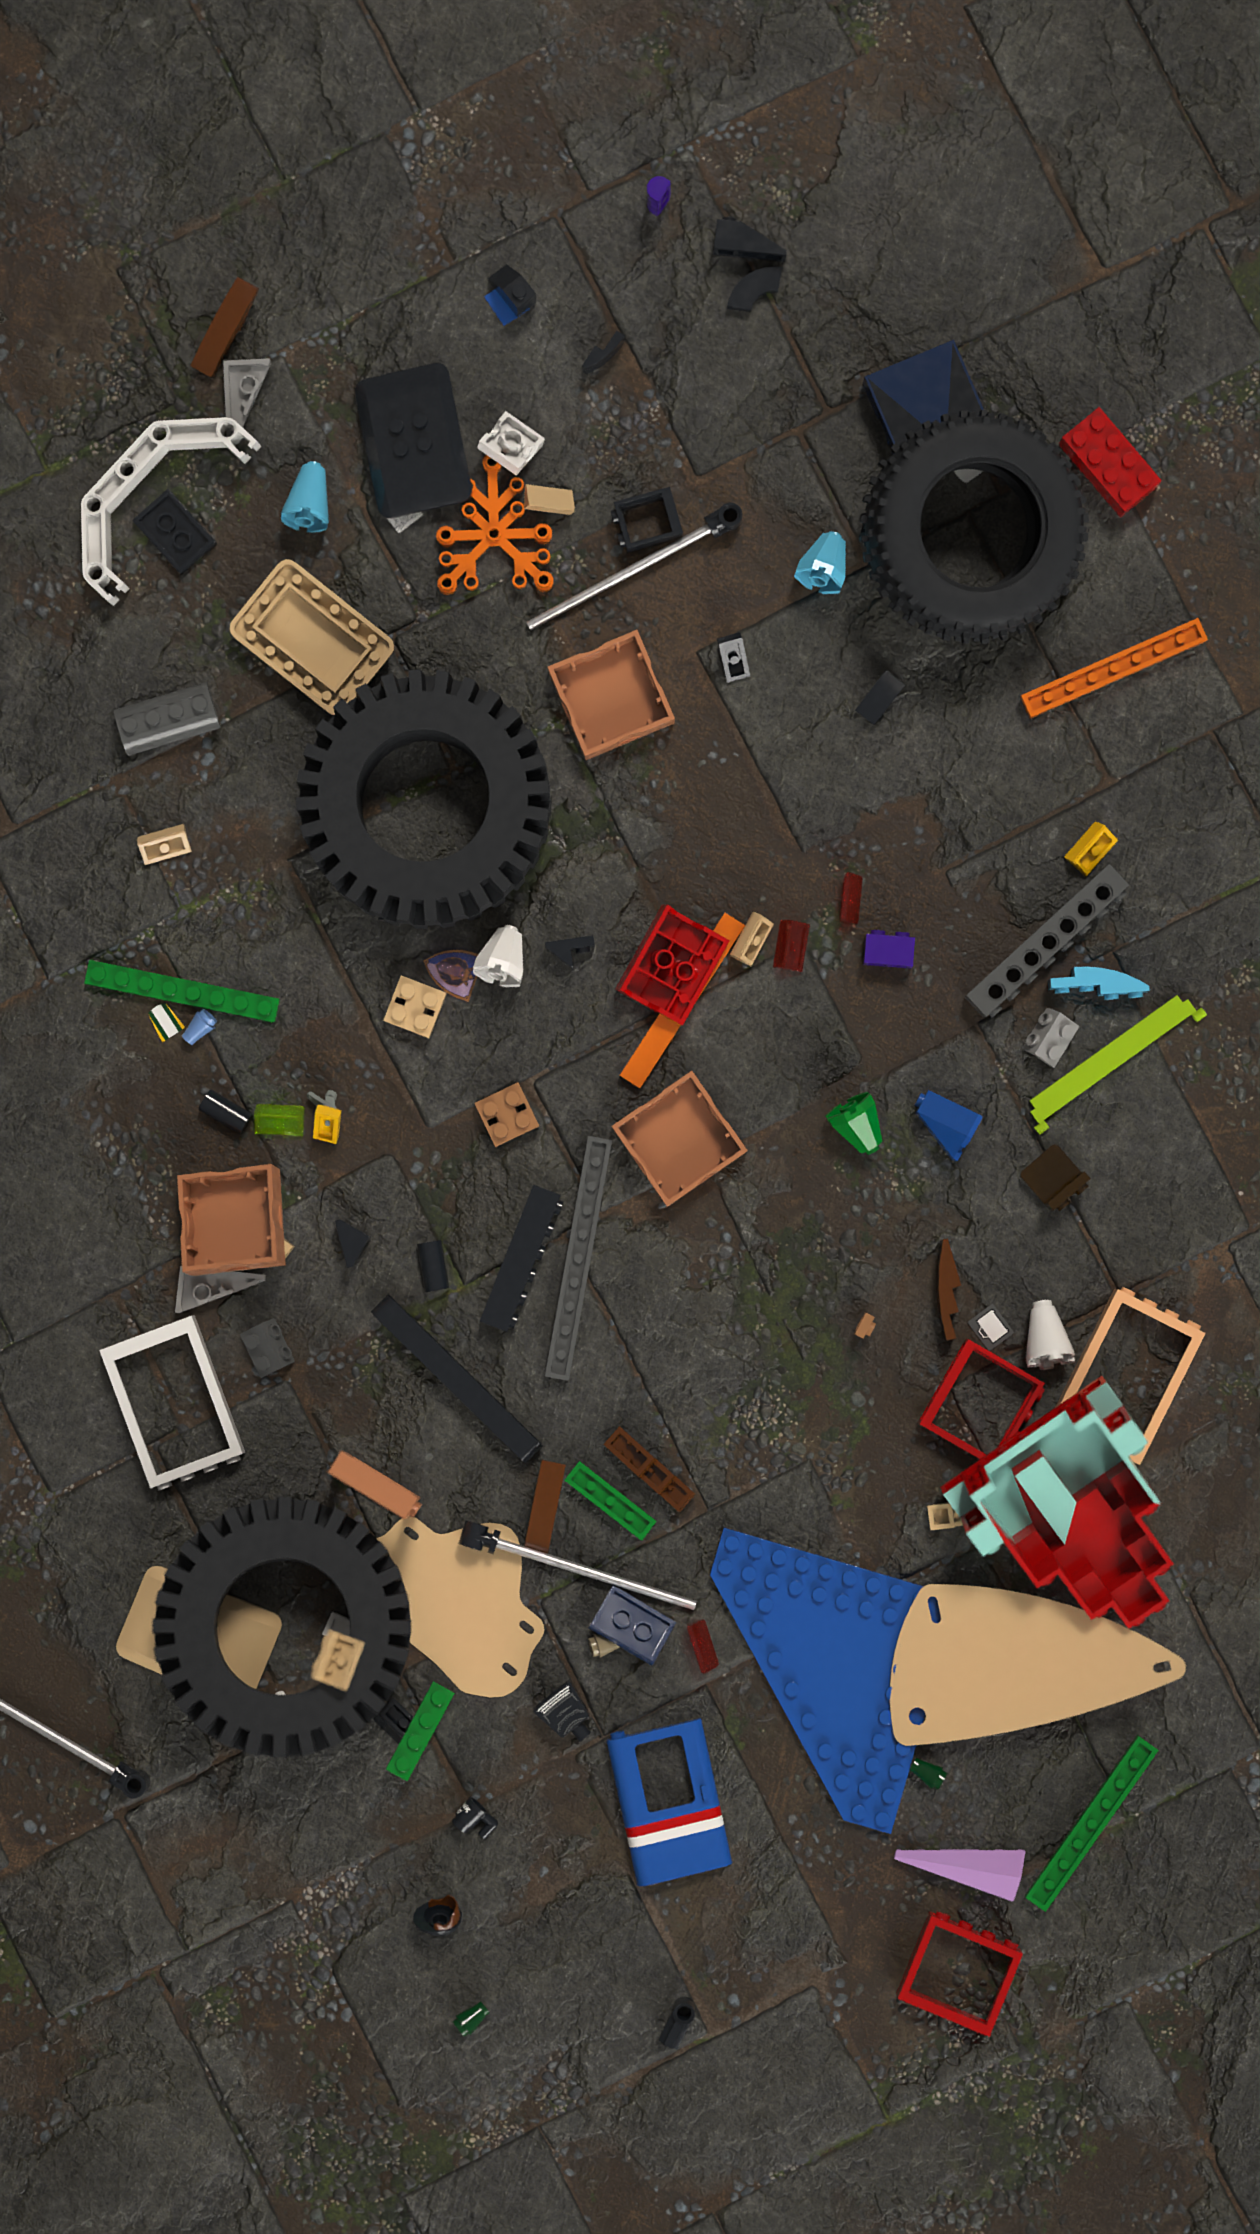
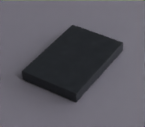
(174, 531)

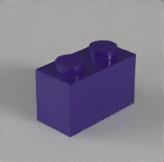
(889, 950)

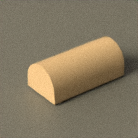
(751, 939)

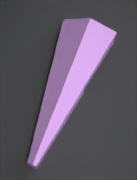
(986, 1870)

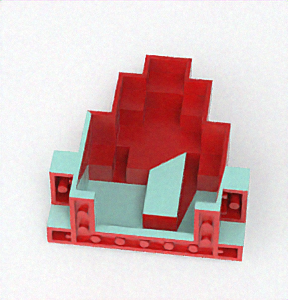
(1071, 1505)

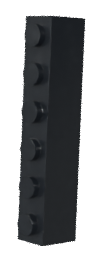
(520, 1258)

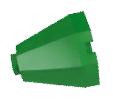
(858, 1122)

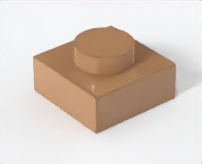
(865, 1326)

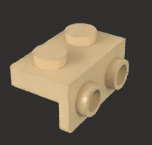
(337, 1660)

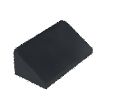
(394, 1720)

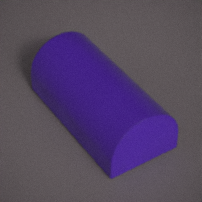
(658, 194)

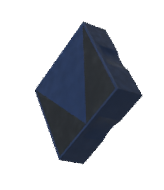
(921, 391)

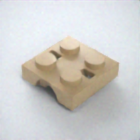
(413, 1013)

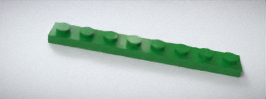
(182, 991)
(1091, 1823)

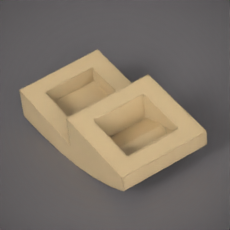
(943, 1516)

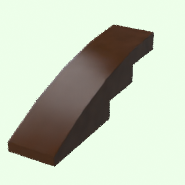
(224, 327)
(946, 1280)
(649, 1469)
(545, 1505)

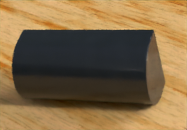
(225, 1111)
(433, 1266)

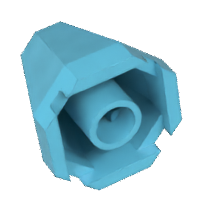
(824, 564)

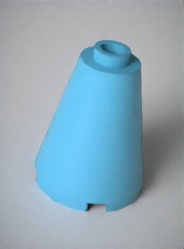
(307, 500)

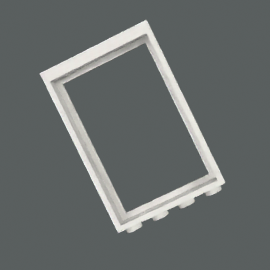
(149, 1339)

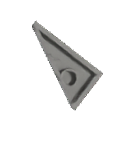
(242, 386)

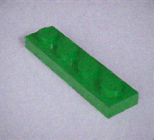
(610, 1500)
(419, 1731)

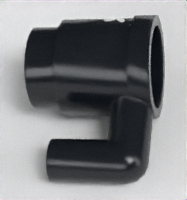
(469, 1816)

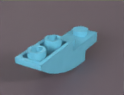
(1108, 983)

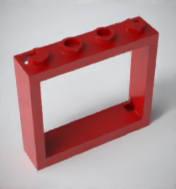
(1022, 1415)
(942, 2009)

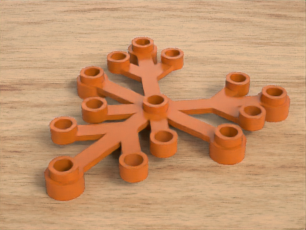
(493, 506)

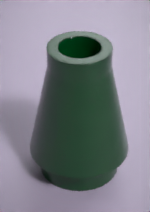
(929, 1773)
(470, 2019)

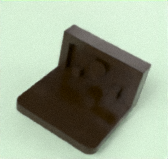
(1054, 1178)

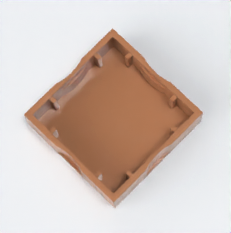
(611, 695)
(679, 1138)
(231, 1220)

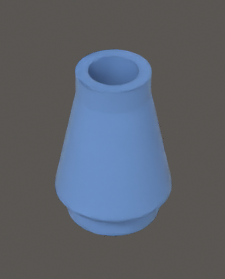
(201, 1024)

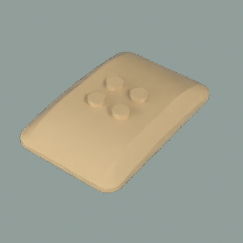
(311, 636)
(243, 1631)

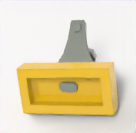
(326, 1117)

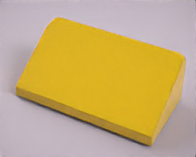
(1091, 848)

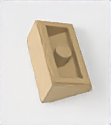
(549, 499)
(163, 844)

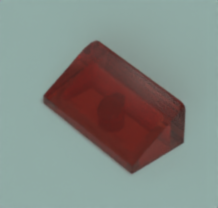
(851, 898)
(791, 945)
(702, 1645)

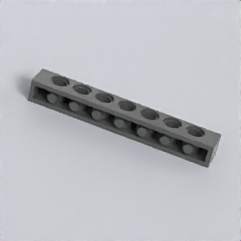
(1107, 879)

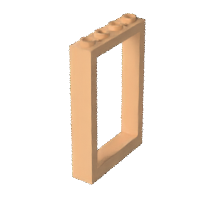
(1149, 1308)

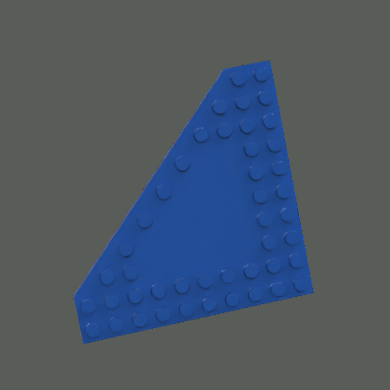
(828, 1653)

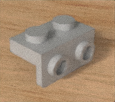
(1050, 1036)

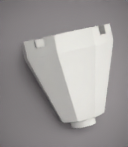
(501, 958)

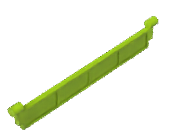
(1110, 1058)

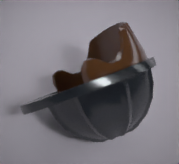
(438, 1916)

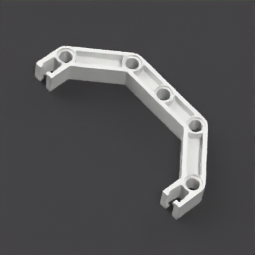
(143, 457)

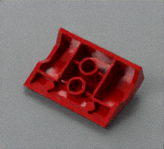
(672, 964)

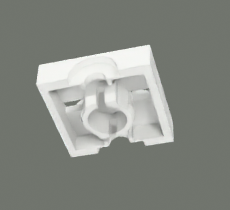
(513, 439)

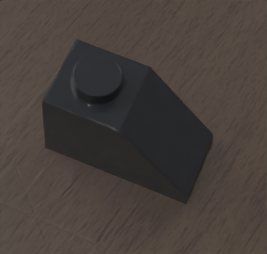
(513, 289)

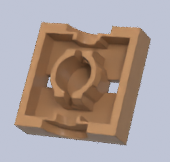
(509, 1120)

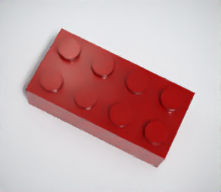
(1109, 462)

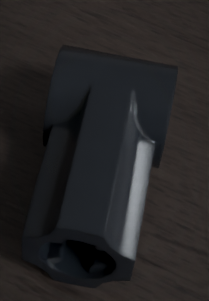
(677, 2024)

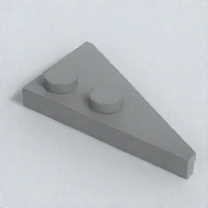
(205, 1288)

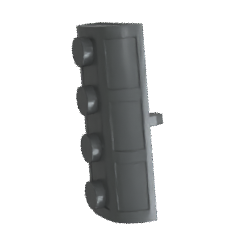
(166, 719)

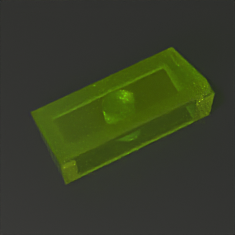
(279, 1119)

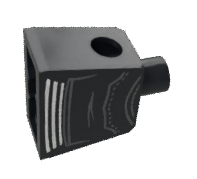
(564, 1711)

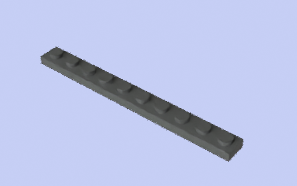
(578, 1258)

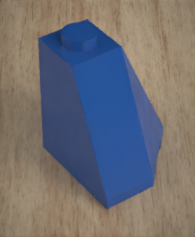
(947, 1122)

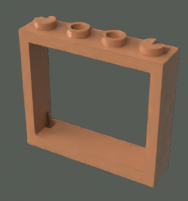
(375, 1485)

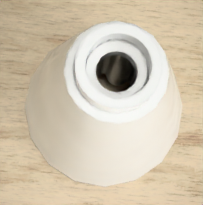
(1047, 1338)

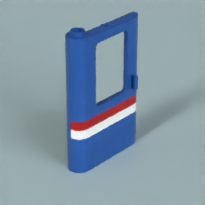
(677, 1838)

